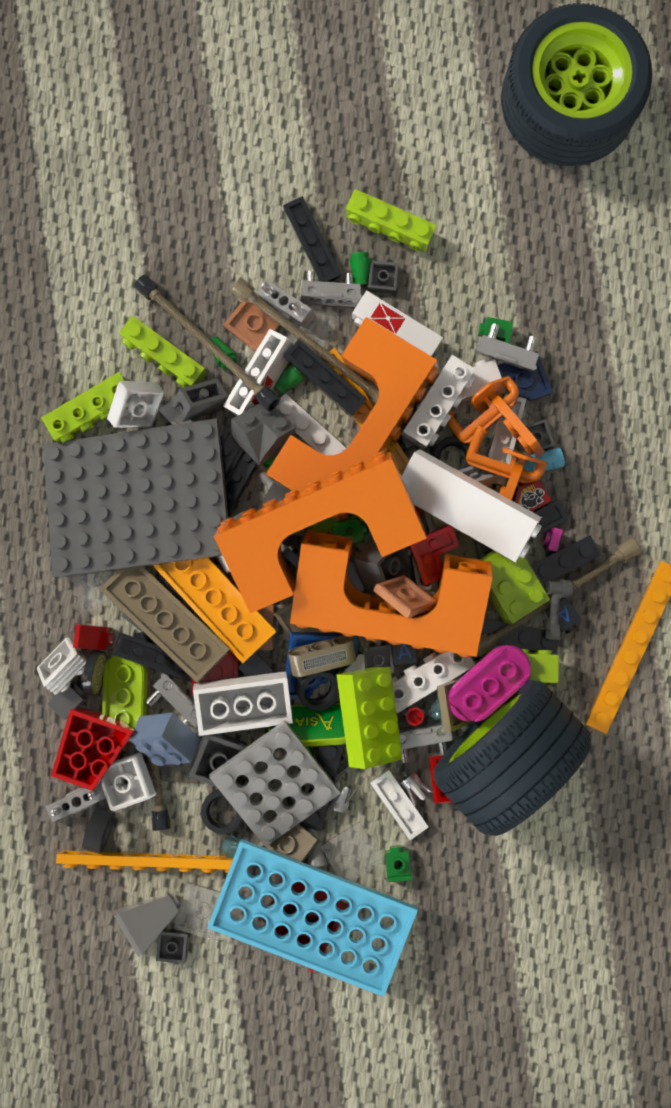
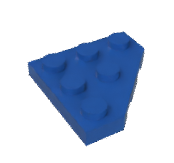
(304, 638)

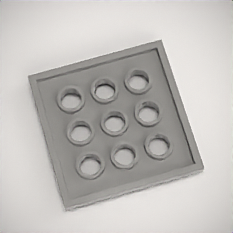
(287, 816)

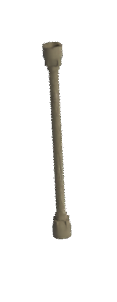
(245, 292)
(624, 552)

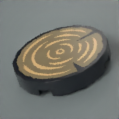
(94, 671)

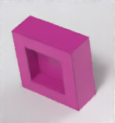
(552, 539)

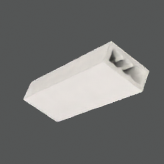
(470, 506)

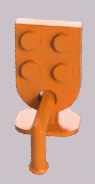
(490, 401)
(513, 471)

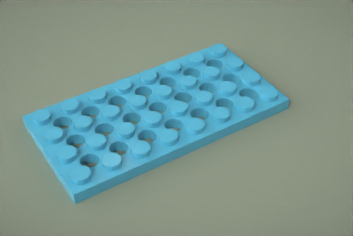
(327, 910)

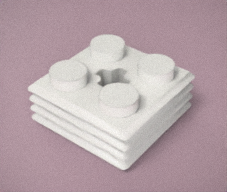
(135, 404)
(61, 666)
(140, 785)

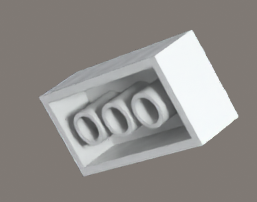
(242, 703)

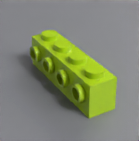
(390, 221)
(162, 352)
(82, 411)

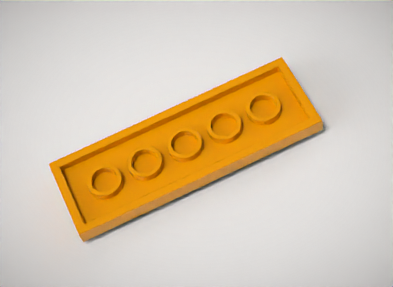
(219, 605)

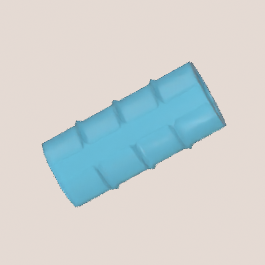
(553, 457)

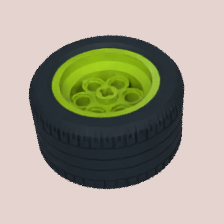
(611, 70)
(513, 759)

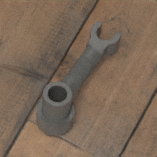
(557, 590)

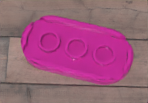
(489, 683)

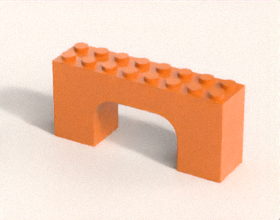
(402, 378)
(367, 490)
(331, 603)

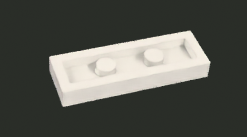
(399, 804)

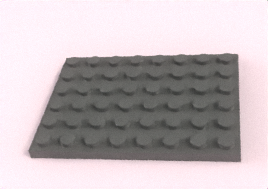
(135, 498)

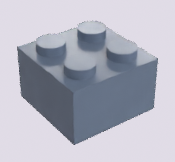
(165, 739)

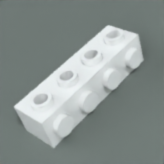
(438, 403)
(424, 679)

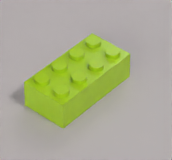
(369, 717)

